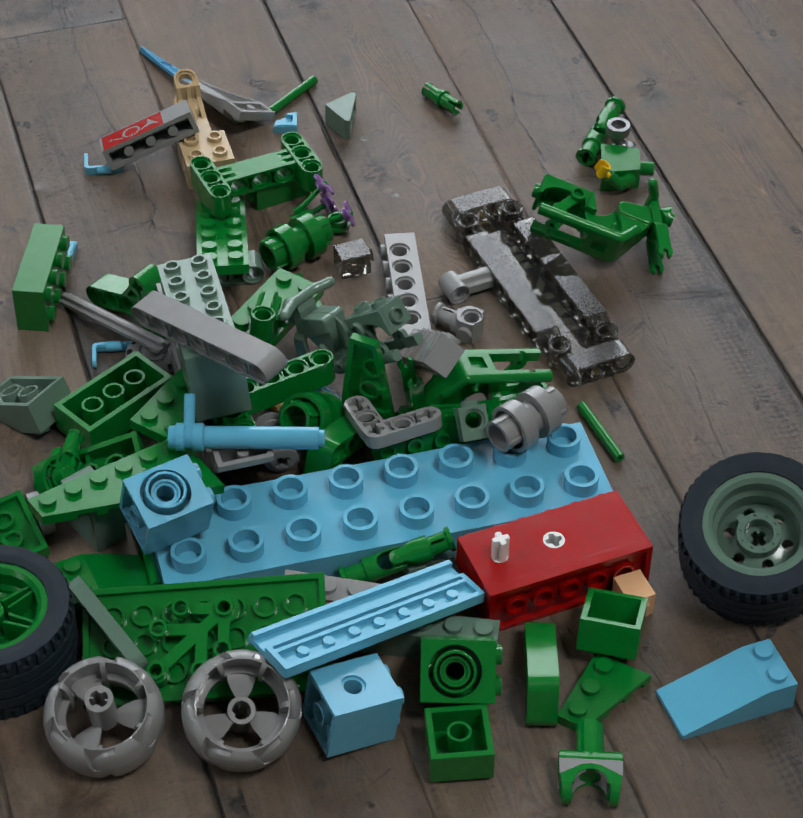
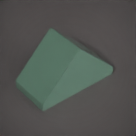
(341, 114)

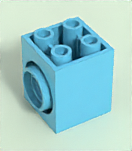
(166, 504)
(352, 704)

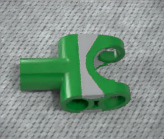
(590, 765)

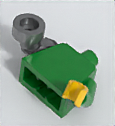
(620, 162)

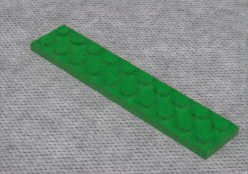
(168, 403)

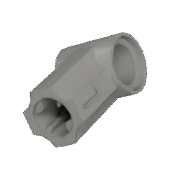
(459, 287)

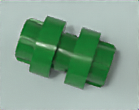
(293, 243)
(311, 410)

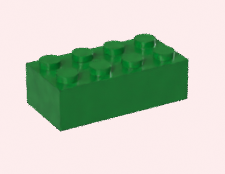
(41, 277)
(110, 400)

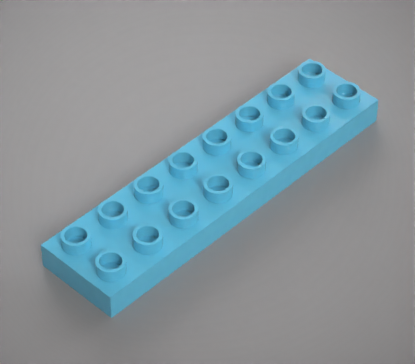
(366, 507)

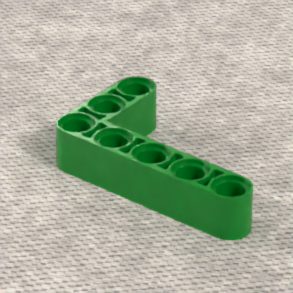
(299, 376)

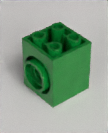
(478, 678)

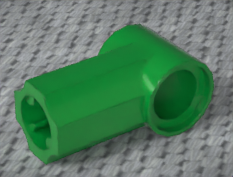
(265, 315)

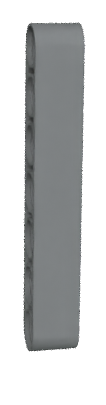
(209, 337)

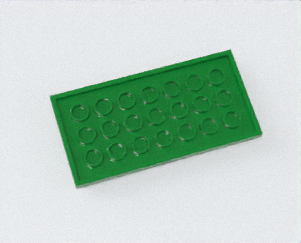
(261, 603)

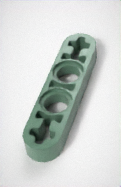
(106, 622)

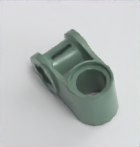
(256, 272)

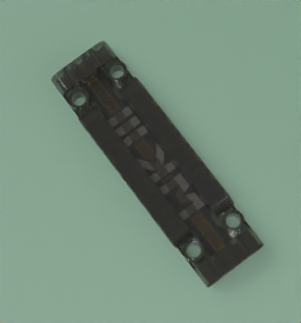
(538, 287)

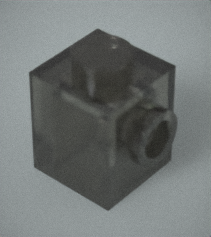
(353, 258)

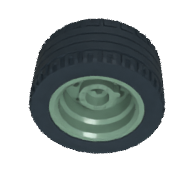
(716, 504)

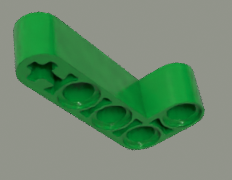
(340, 443)
(541, 674)

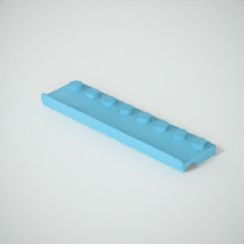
(365, 618)

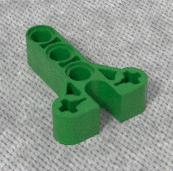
(123, 293)

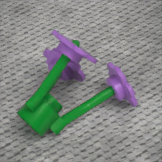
(326, 203)

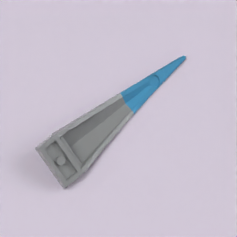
(229, 104)

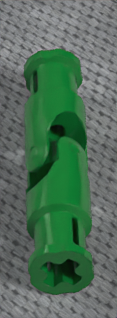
(597, 134)
(412, 553)

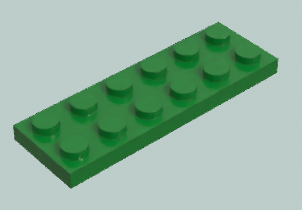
(224, 238)

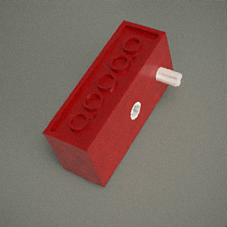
(553, 558)

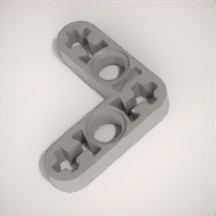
(389, 430)

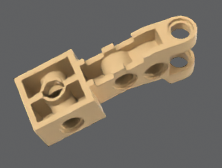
(203, 143)

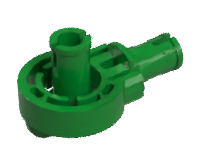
(63, 460)

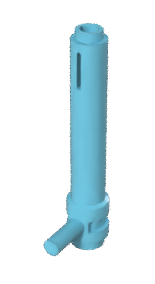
(239, 437)

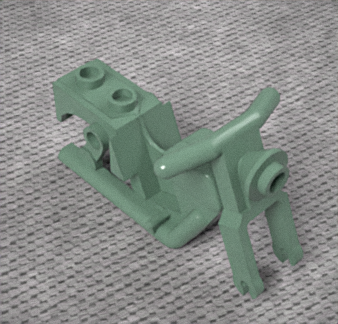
(331, 330)

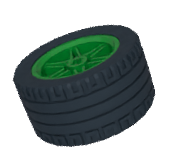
(35, 629)

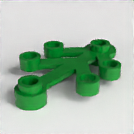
(194, 633)

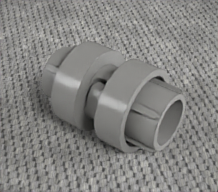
(526, 419)

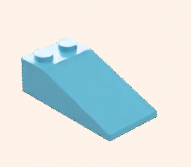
(729, 690)

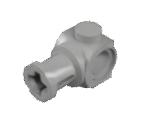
(464, 322)

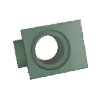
(479, 431)

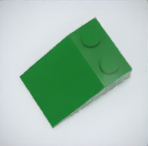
(104, 572)

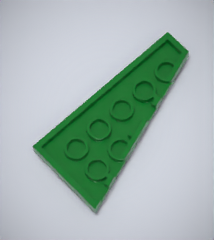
(102, 487)

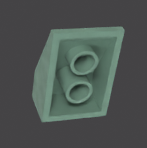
(29, 402)

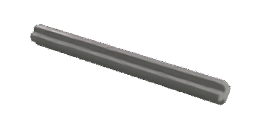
(115, 323)

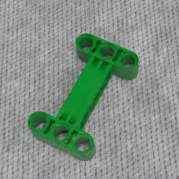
(220, 184)

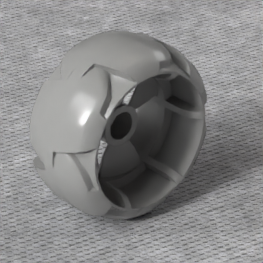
(92, 683)
(274, 729)

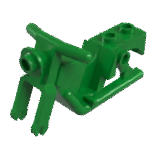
(607, 235)
(473, 375)

